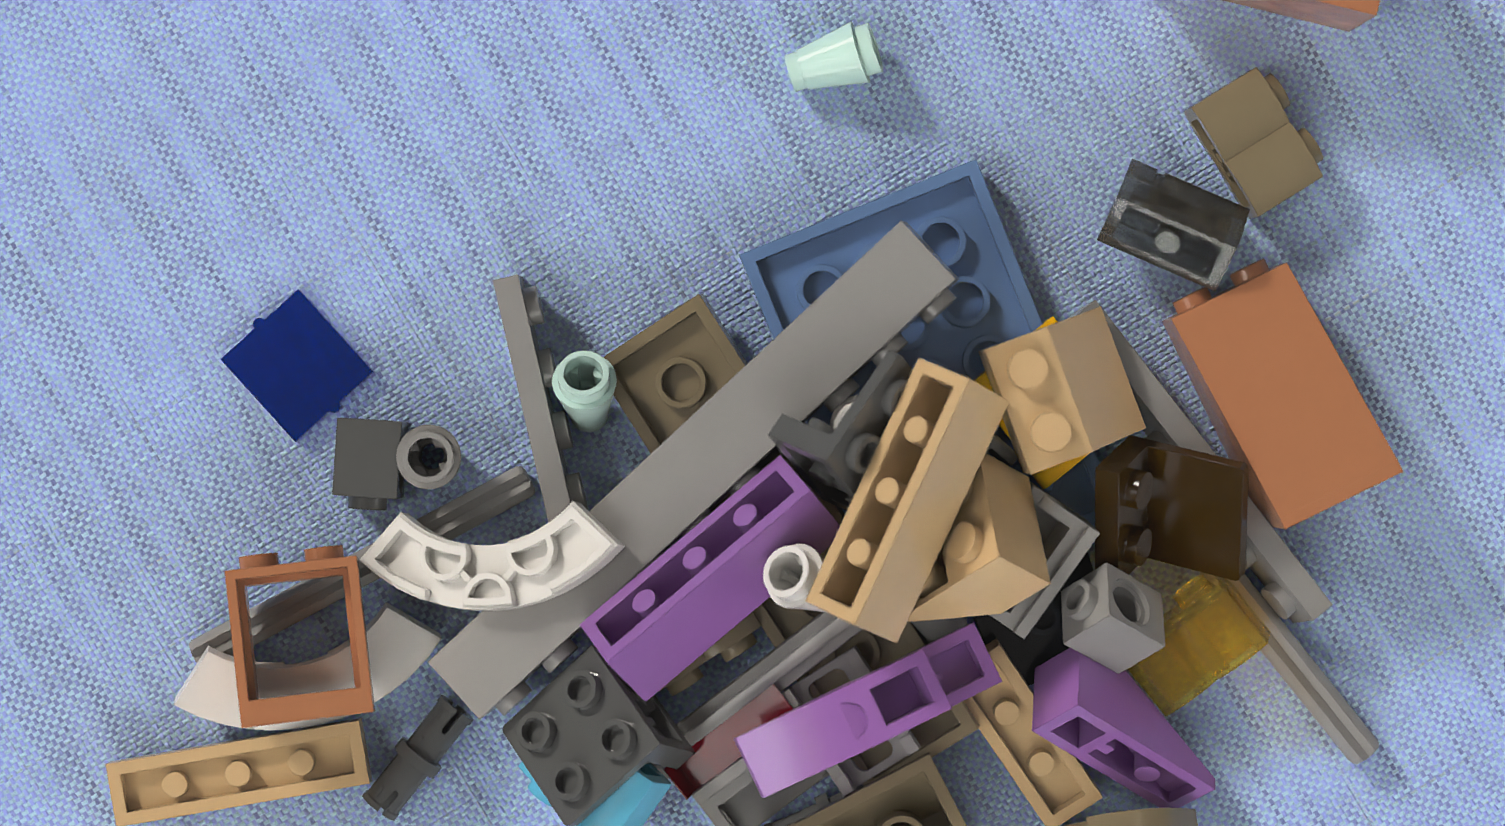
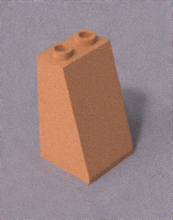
(1279, 394)

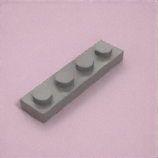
(533, 373)

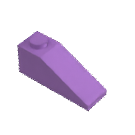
(1115, 730)

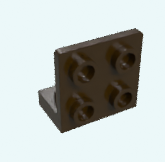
(1171, 509)

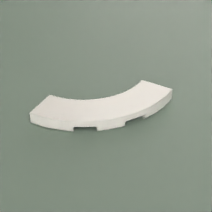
(496, 575)
(395, 648)

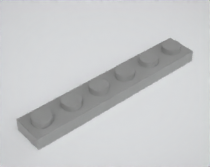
(1285, 581)

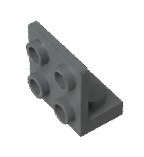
(838, 458)
(591, 736)

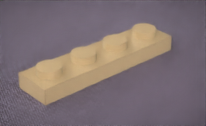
(239, 772)

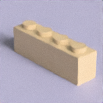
(907, 500)

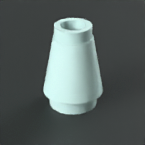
(836, 59)
(585, 388)

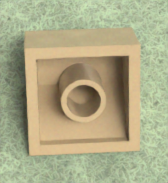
(1062, 390)

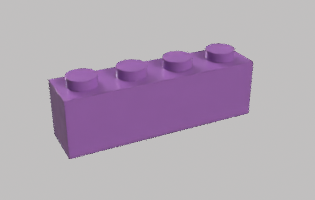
(706, 580)

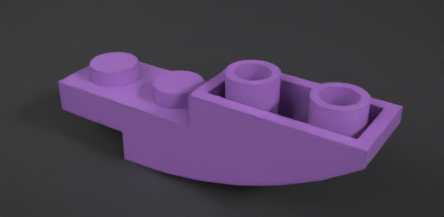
(867, 710)

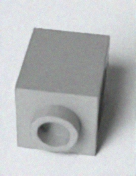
(1112, 618)

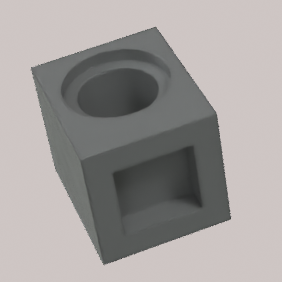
(367, 462)

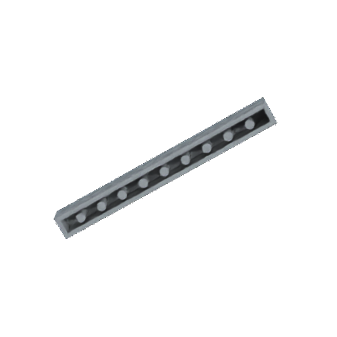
(710, 457)

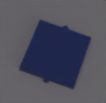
(297, 365)

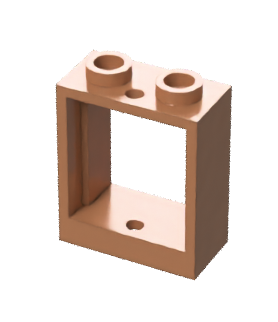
(266, 570)

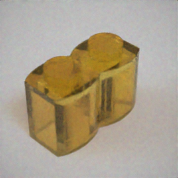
(1204, 640)

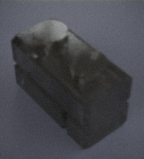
(1174, 225)

